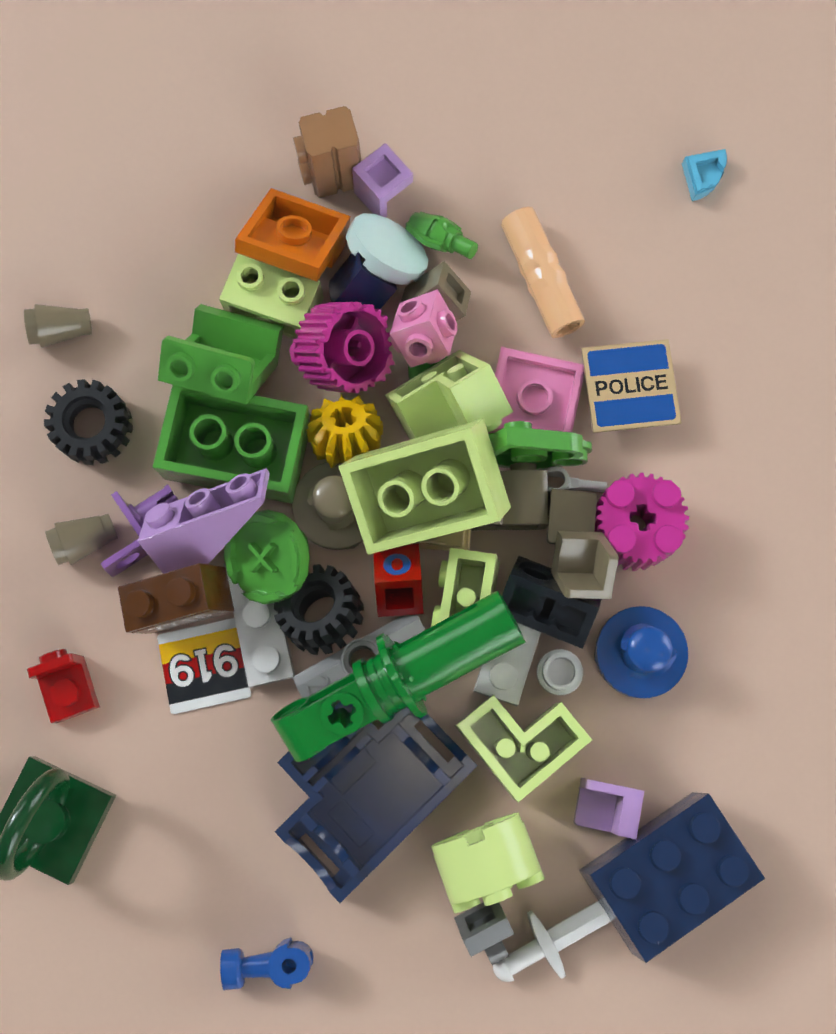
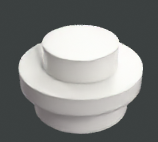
(559, 672)

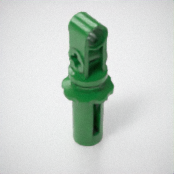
(399, 676)

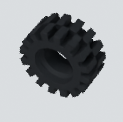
(71, 404)
(334, 625)

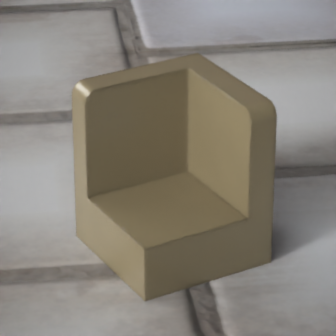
(450, 286)
(570, 512)
(584, 565)

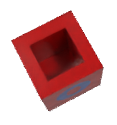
(398, 581)

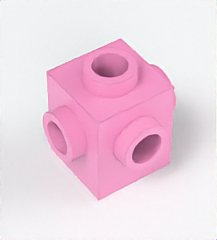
(423, 329)

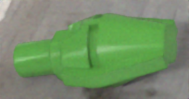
(440, 234)

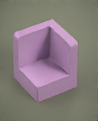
(380, 179)
(609, 808)

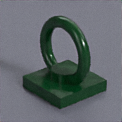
(50, 822)

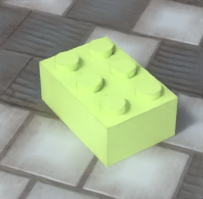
(425, 487)

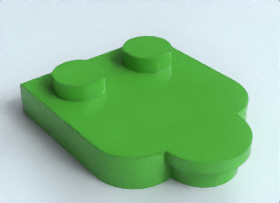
(546, 448)

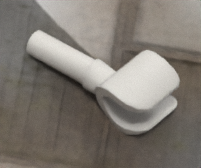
(575, 483)

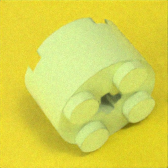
(487, 862)

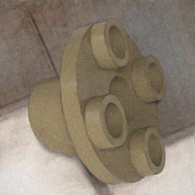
(324, 509)

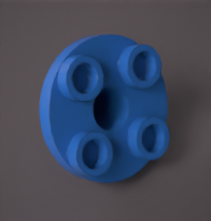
(641, 652)

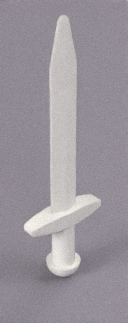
(551, 941)

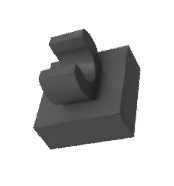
(485, 929)

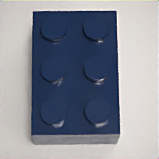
(672, 875)

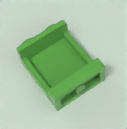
(223, 355)

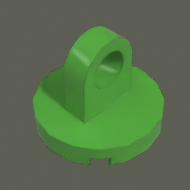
(268, 557)

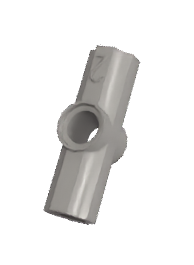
(339, 664)

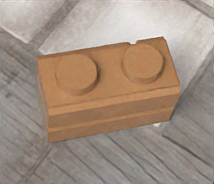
(328, 151)

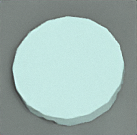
(388, 249)

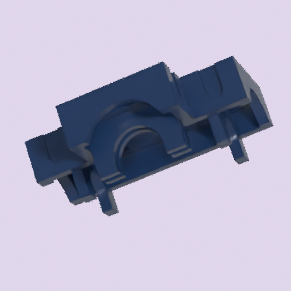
(369, 795)

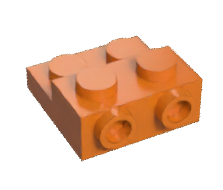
(293, 235)

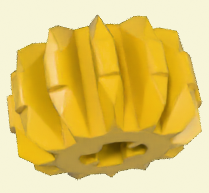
(344, 429)

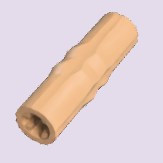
(542, 272)

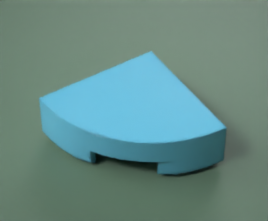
(704, 172)

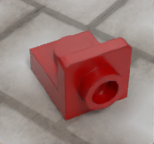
(64, 685)

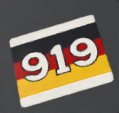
(203, 666)

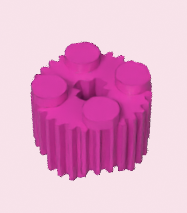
(343, 347)
(657, 504)

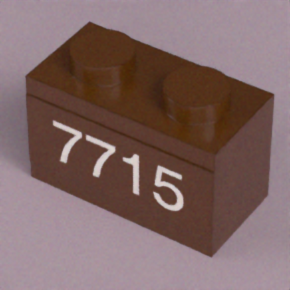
(175, 598)

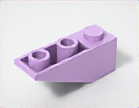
(202, 523)

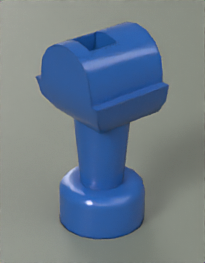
(285, 965)

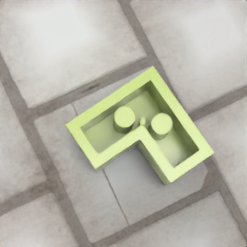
(450, 395)
(524, 756)

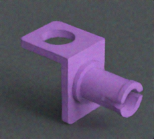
(136, 516)

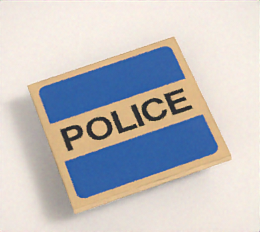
(631, 386)

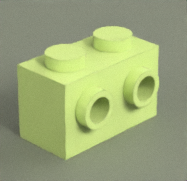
(269, 294)
(465, 580)

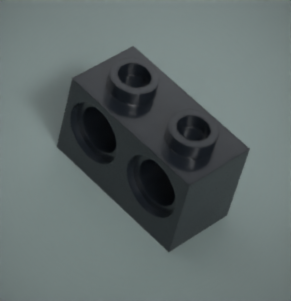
(540, 604)

